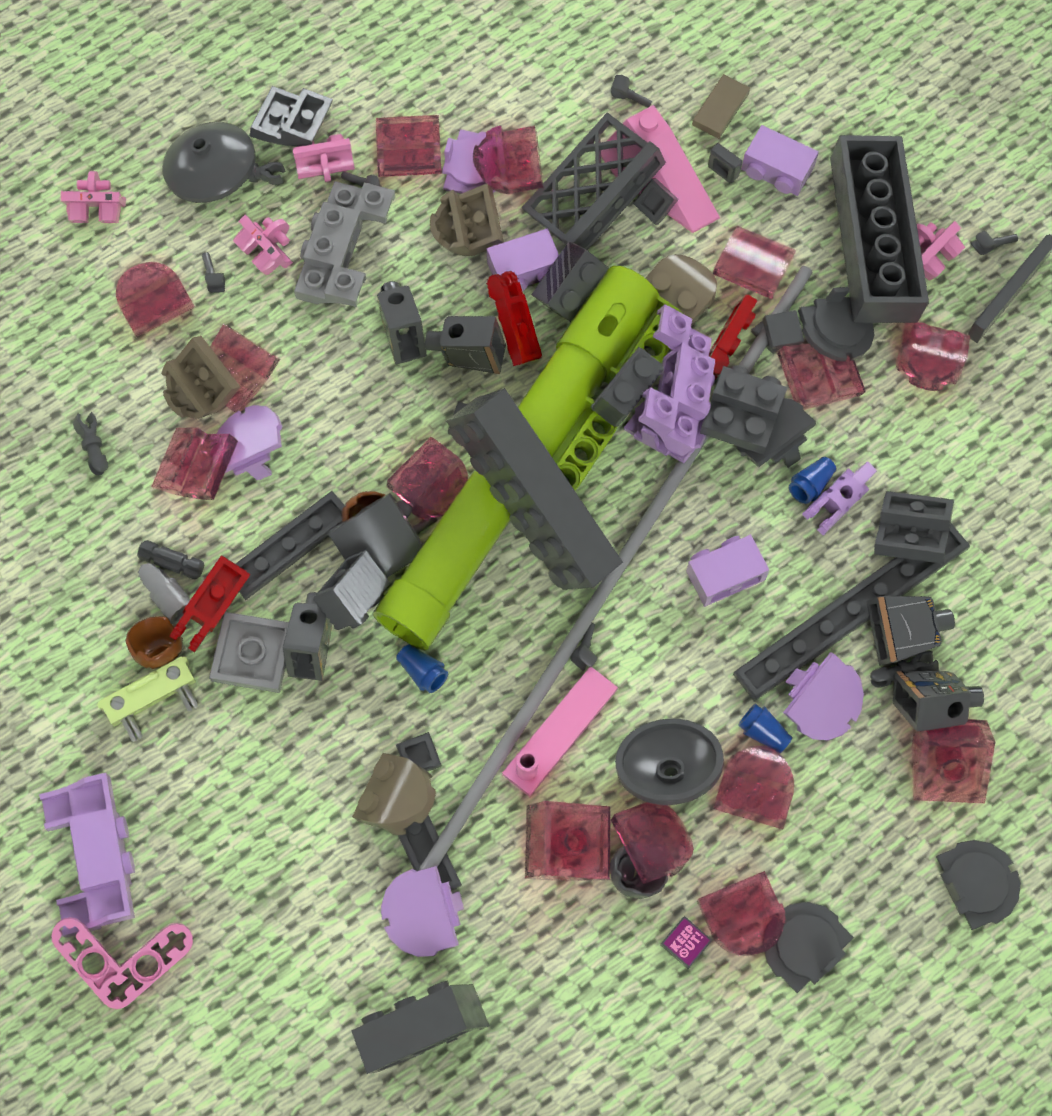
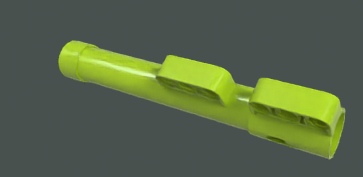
(558, 408)

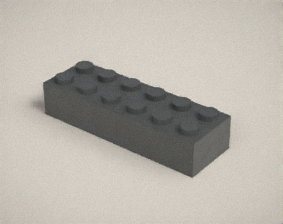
(878, 229)
(533, 491)

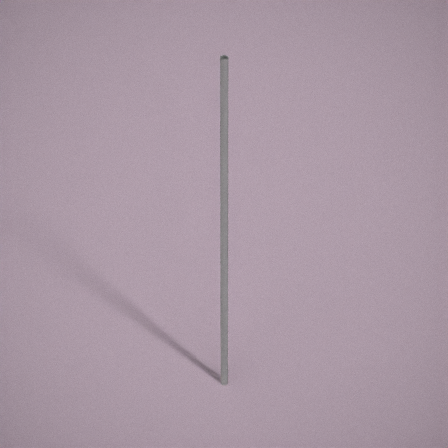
(589, 613)

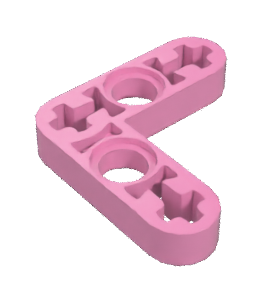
(112, 971)

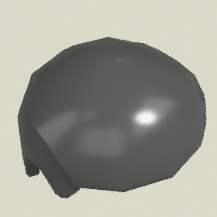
(623, 878)

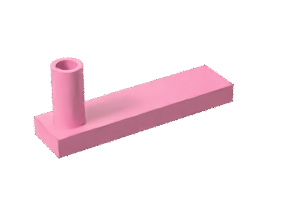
(559, 731)

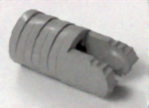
(164, 592)

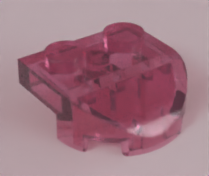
(509, 160)
(151, 296)
(932, 355)
(429, 480)
(756, 786)
(654, 840)
(744, 916)

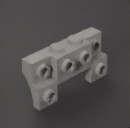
(333, 241)

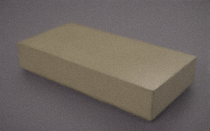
(721, 106)

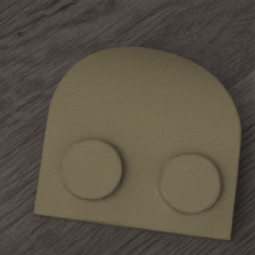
(467, 221)
(684, 284)
(197, 381)
(396, 795)

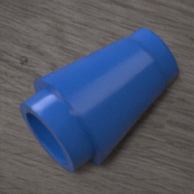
(812, 480)
(423, 669)
(764, 728)

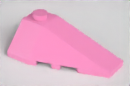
(694, 206)

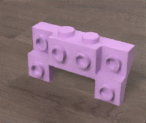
(683, 384)
(98, 851)

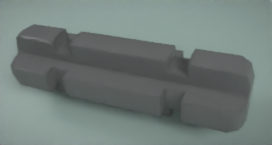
(170, 559)

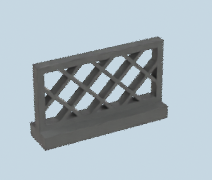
(616, 194)

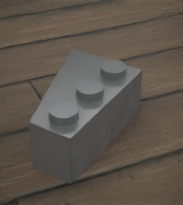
(418, 1025)

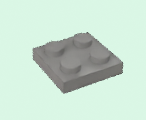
(250, 653)

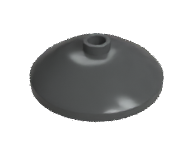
(208, 162)
(669, 761)

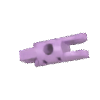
(851, 486)

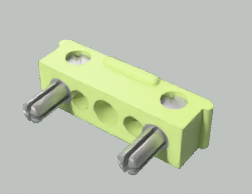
(147, 692)

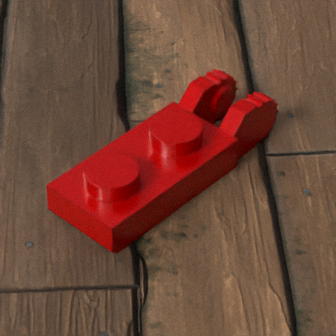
(514, 317)
(727, 340)
(211, 600)

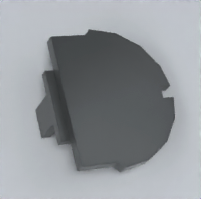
(831, 327)
(785, 437)
(980, 882)
(808, 945)

